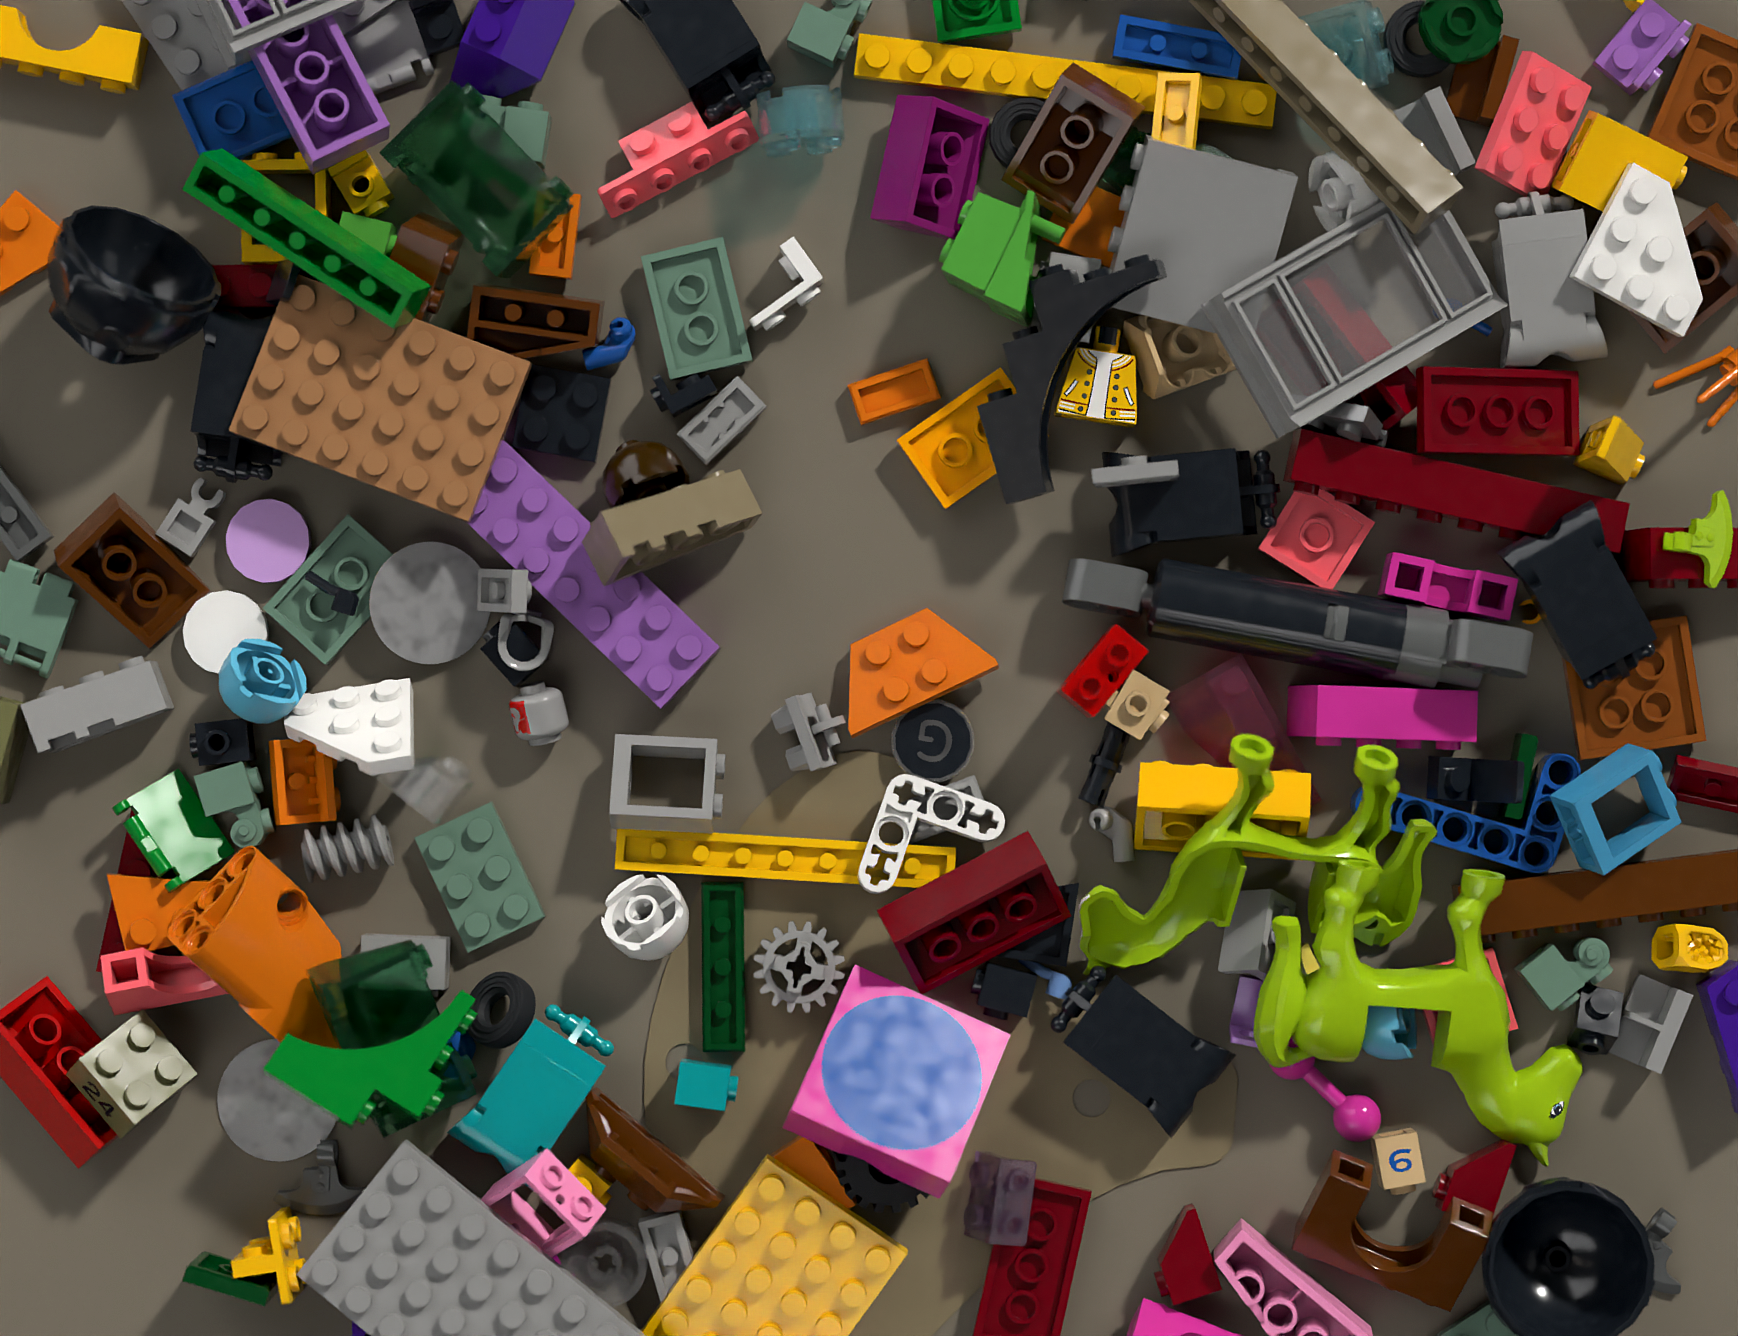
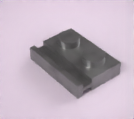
(1350, 423)

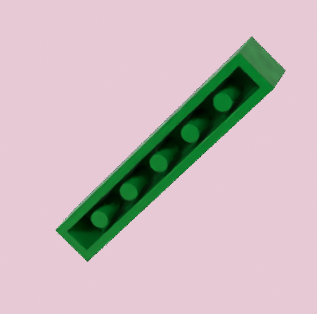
(306, 237)

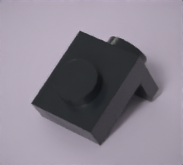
(1596, 1020)

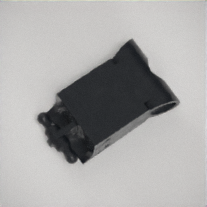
(707, 51)
(225, 369)
(1204, 503)
(1583, 597)
(1140, 1047)

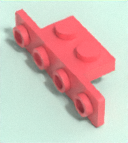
(671, 153)

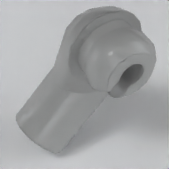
(1116, 828)

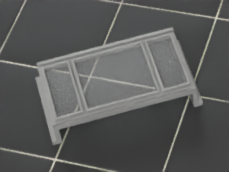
(1349, 312)

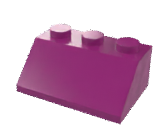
(929, 166)

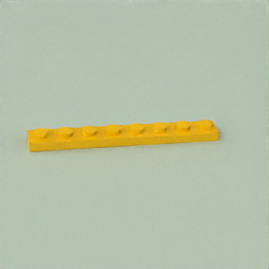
(773, 857)

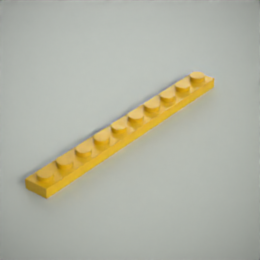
(1035, 77)

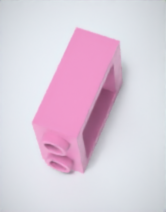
(551, 1182)

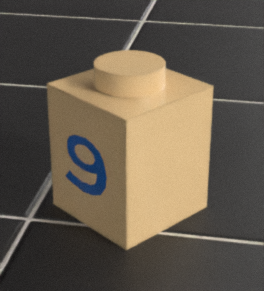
(1398, 1160)

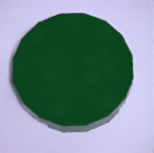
(1460, 28)

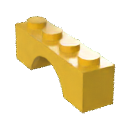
(107, 57)

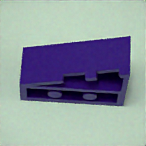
(1720, 1004)

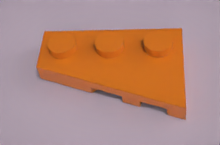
(24, 240)
(148, 909)

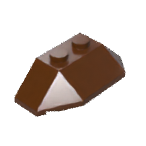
(642, 1161)

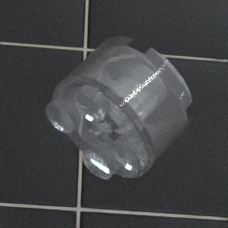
(629, 1256)

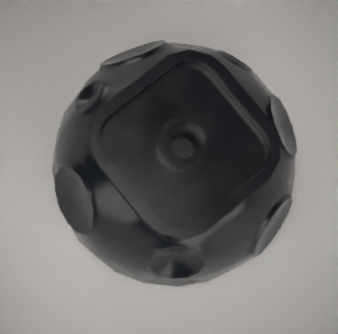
(127, 285)
(1603, 1269)

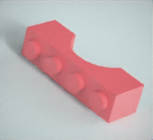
(149, 980)

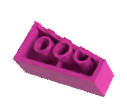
(1382, 714)

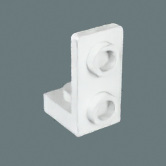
(796, 265)

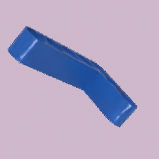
(1476, 827)

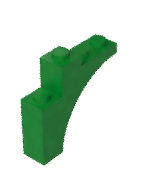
(399, 1072)

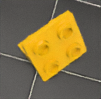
(275, 1254)

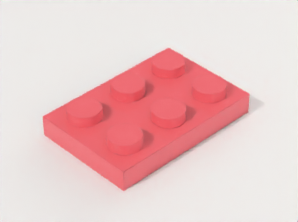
(1533, 125)

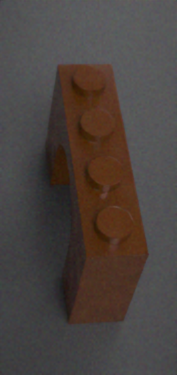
(1426, 1271)

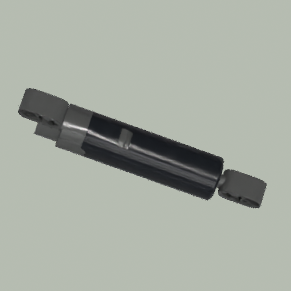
(1301, 623)

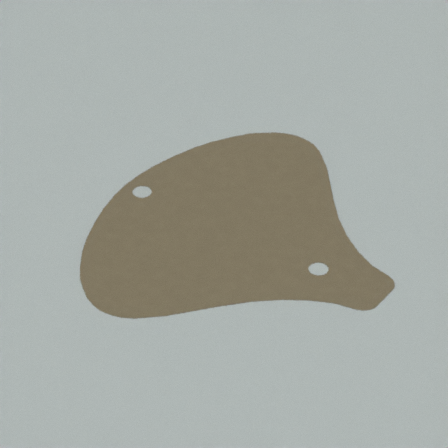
(1025, 1108)

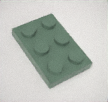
(696, 308)
(346, 559)
(480, 876)

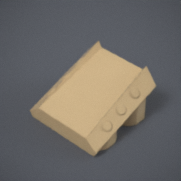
(1174, 354)

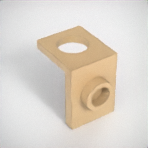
(1136, 704)

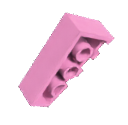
(1280, 1291)

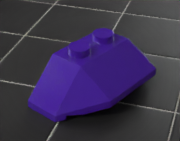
(510, 44)

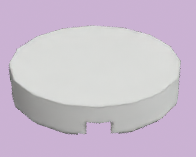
(219, 624)

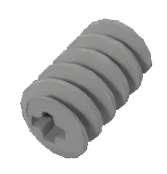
(346, 848)

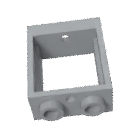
(661, 818)

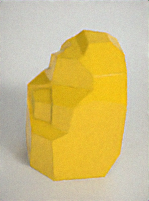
(1688, 948)

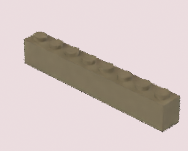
(1337, 107)

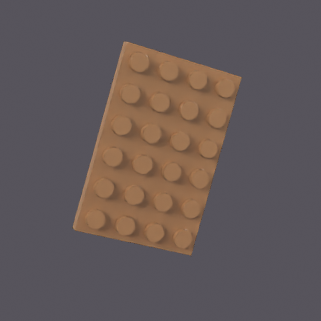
(381, 403)

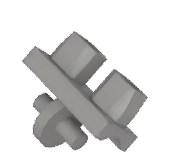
(814, 730)

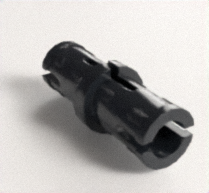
(1104, 765)

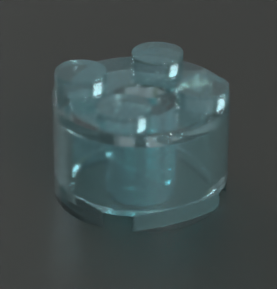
(801, 119)

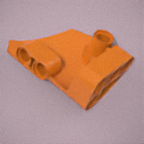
(258, 946)

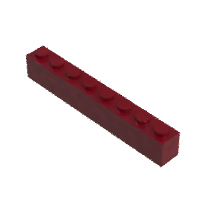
(1439, 489)

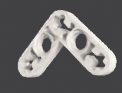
(906, 818)

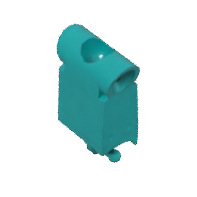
(535, 1091)

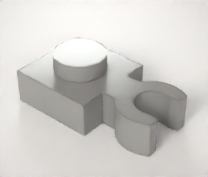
(187, 523)

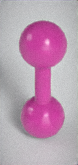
(1354, 1115)

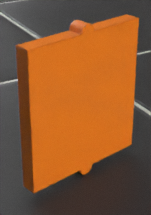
(1092, 228)

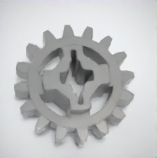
(818, 971)

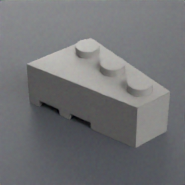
(97, 705)

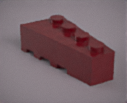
(1646, 561)

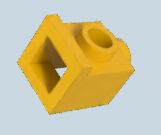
(350, 170)

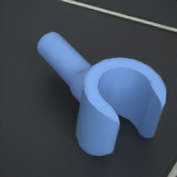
(1057, 983)

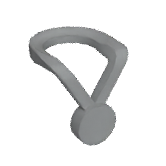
(547, 631)

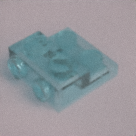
(1353, 35)

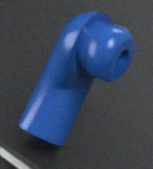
(615, 346)

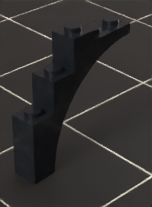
(1066, 310)

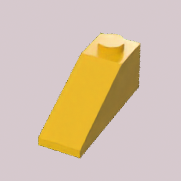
(1611, 451)

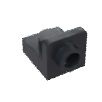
(438, 24)
(690, 393)

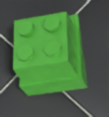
(997, 253)

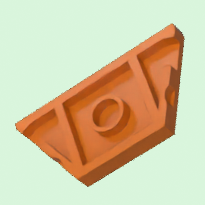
(908, 668)

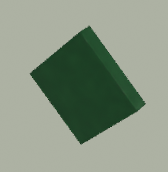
(216, 1274)

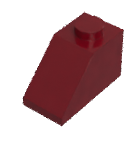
(1476, 1177)
(1186, 1261)

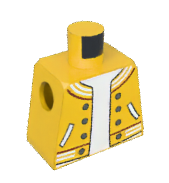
(1100, 383)

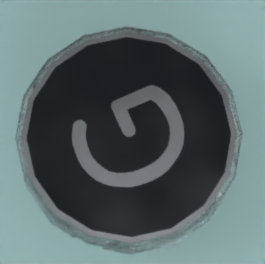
(933, 741)

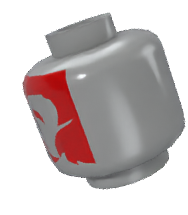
(538, 713)

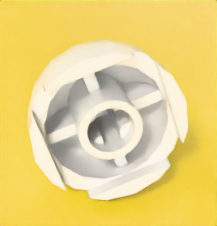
(1339, 189)
(646, 917)

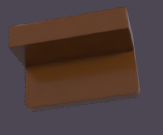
(1481, 85)

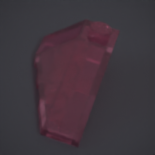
(1229, 704)

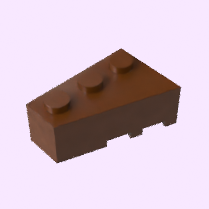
(430, 252)
(532, 321)

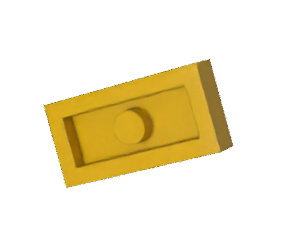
(1177, 108)

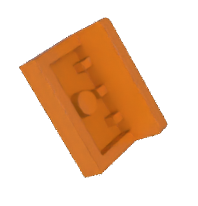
(302, 783)

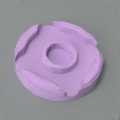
(268, 540)

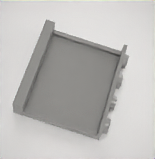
(1205, 221)

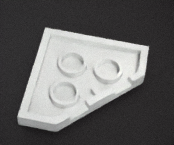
(1642, 253)
(359, 723)

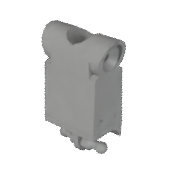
(1532, 272)

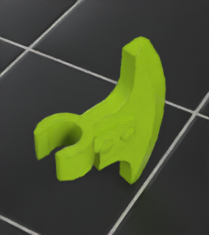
(1708, 539)

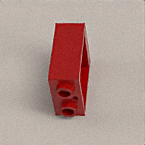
(1088, 683)

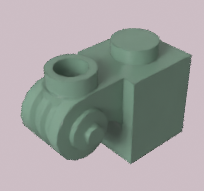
(826, 33)
(525, 124)
(237, 791)
(1557, 980)

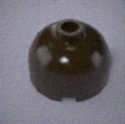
(641, 472)

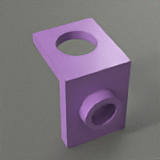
(1244, 1010)

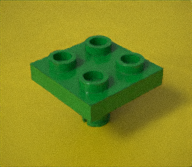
(975, 19)

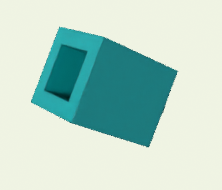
(705, 1084)

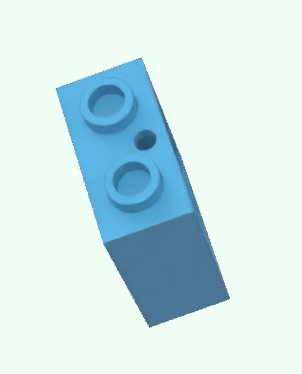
(1581, 824)

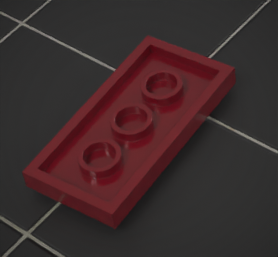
(1497, 411)
(1031, 1283)

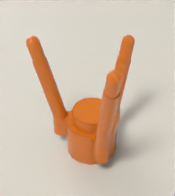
(1729, 370)

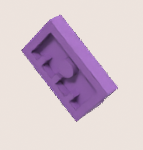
(1641, 46)

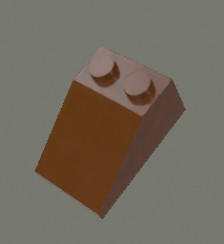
(1072, 142)
(1714, 253)
(130, 570)

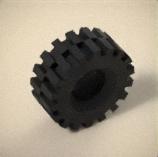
(872, 1185)

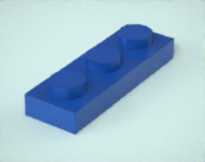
(1175, 47)

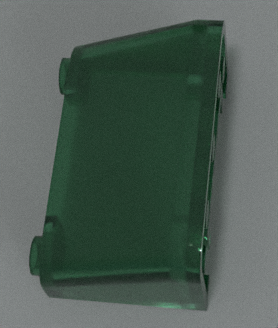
(480, 178)
(379, 1000)

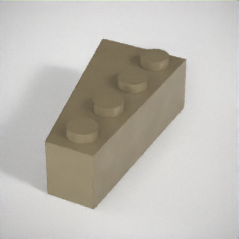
(669, 525)

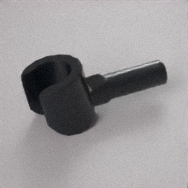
(344, 600)

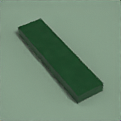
(723, 966)

